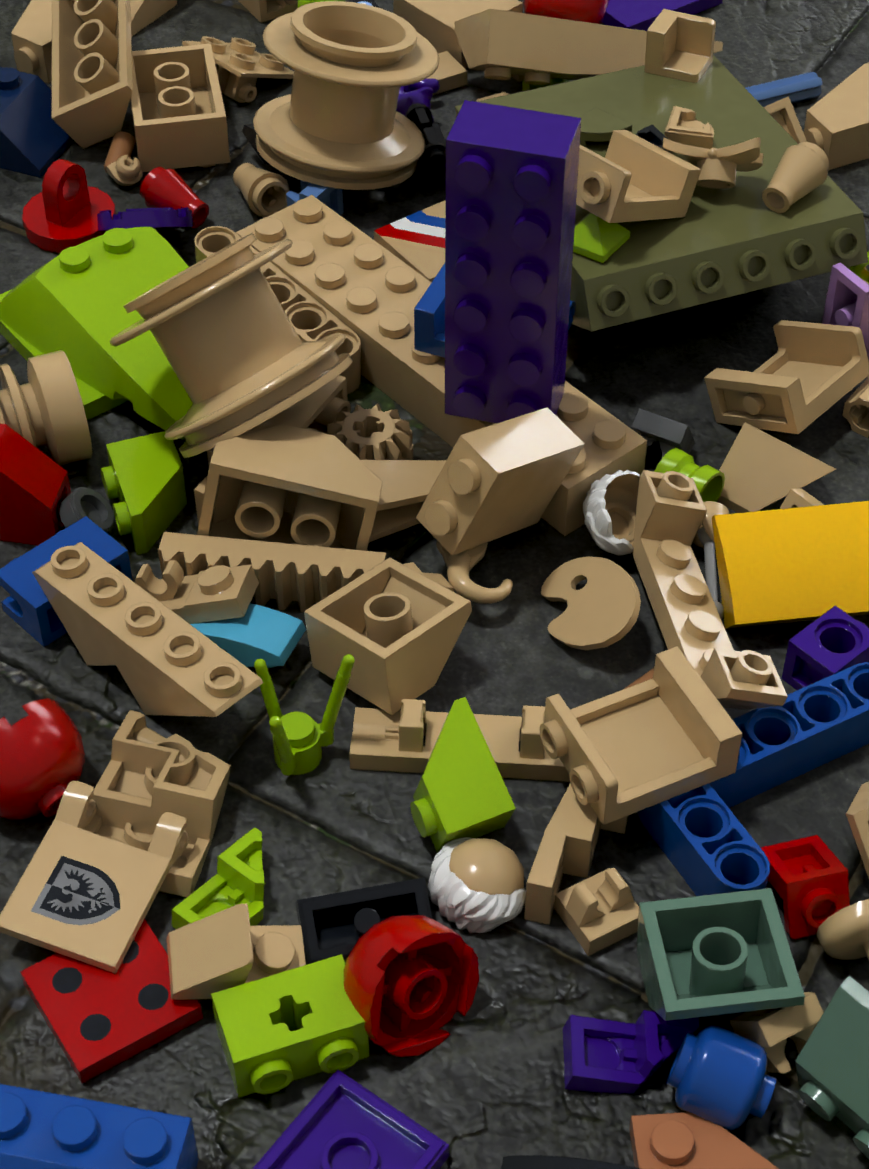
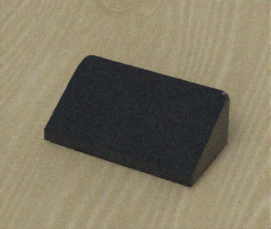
(337, 920)

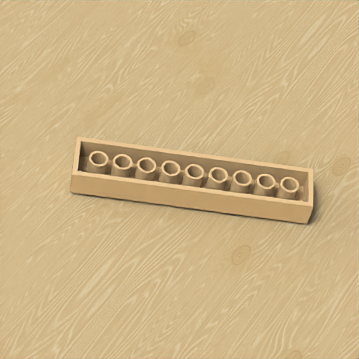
(377, 300)

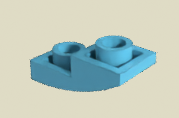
(257, 635)

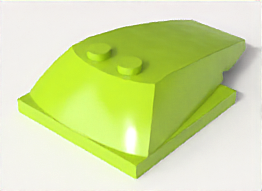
(79, 306)

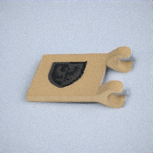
(87, 890)

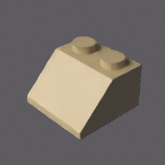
(394, 628)

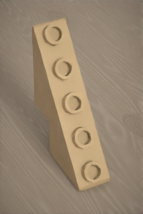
(156, 651)

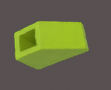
(148, 484)

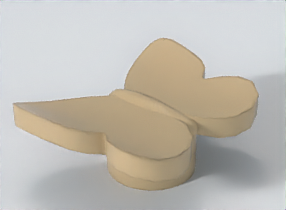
(720, 164)

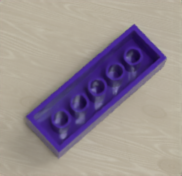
(508, 259)

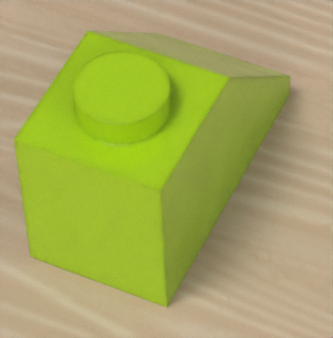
(461, 784)

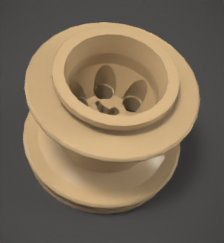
(342, 107)
(231, 345)

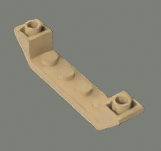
(665, 527)

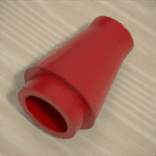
(167, 189)

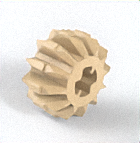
(374, 433)

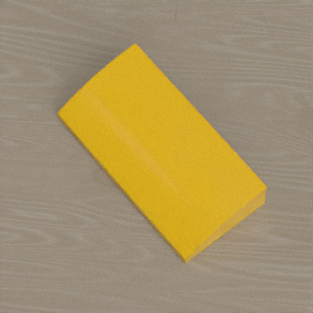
(792, 563)

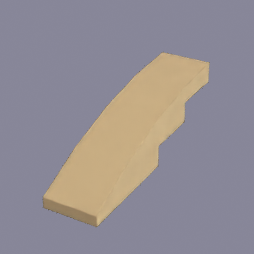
(566, 849)

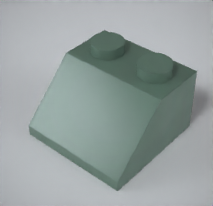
(716, 955)
(836, 1062)

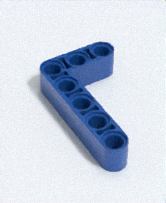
(776, 746)

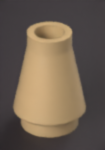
(797, 174)
(262, 189)

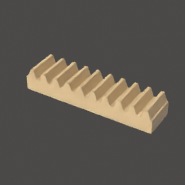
(283, 569)

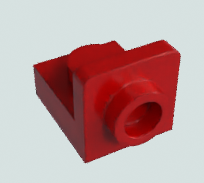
(808, 881)

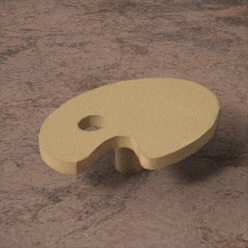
(597, 612)

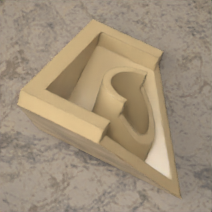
(764, 470)

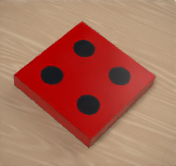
(109, 1015)

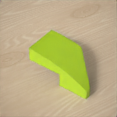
(236, 882)

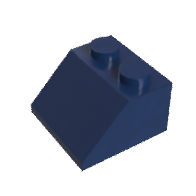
(27, 131)

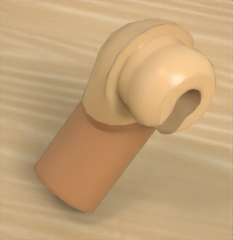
(119, 162)

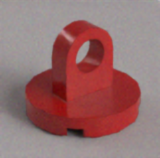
(64, 209)

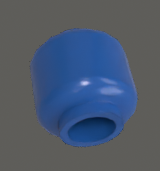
(721, 1077)

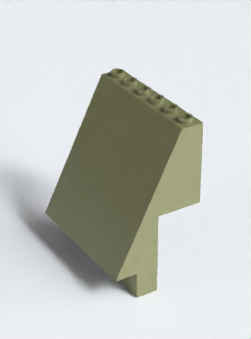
(728, 235)

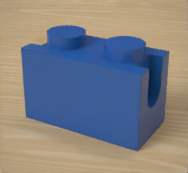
(28, 602)

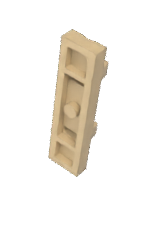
(396, 741)

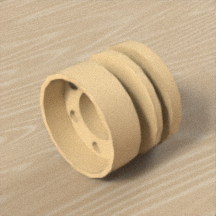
(47, 407)

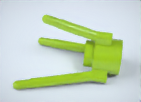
(295, 734)

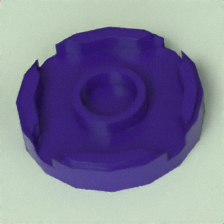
(146, 217)

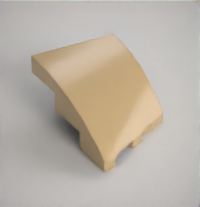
(158, 777)

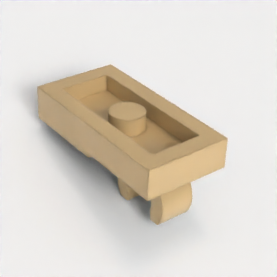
(202, 597)

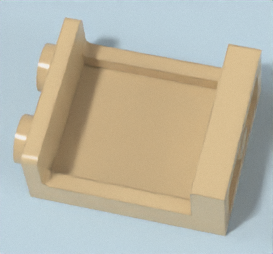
(634, 181)
(797, 384)
(643, 740)

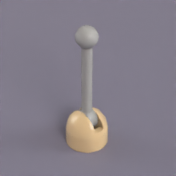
(705, 539)

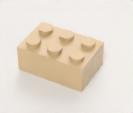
(178, 108)

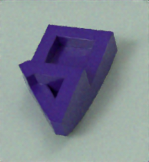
(617, 1054)

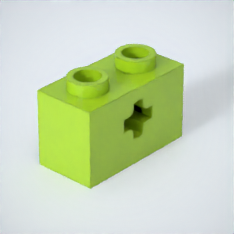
(289, 1027)

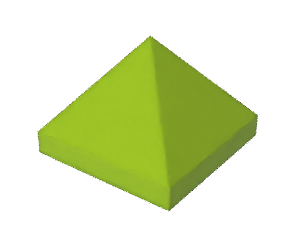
(598, 238)

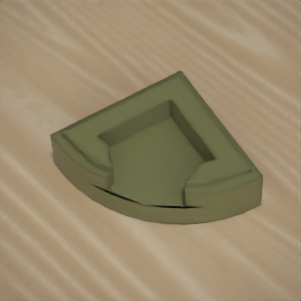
(599, 126)

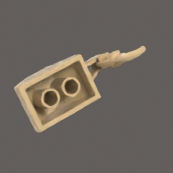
(317, 492)

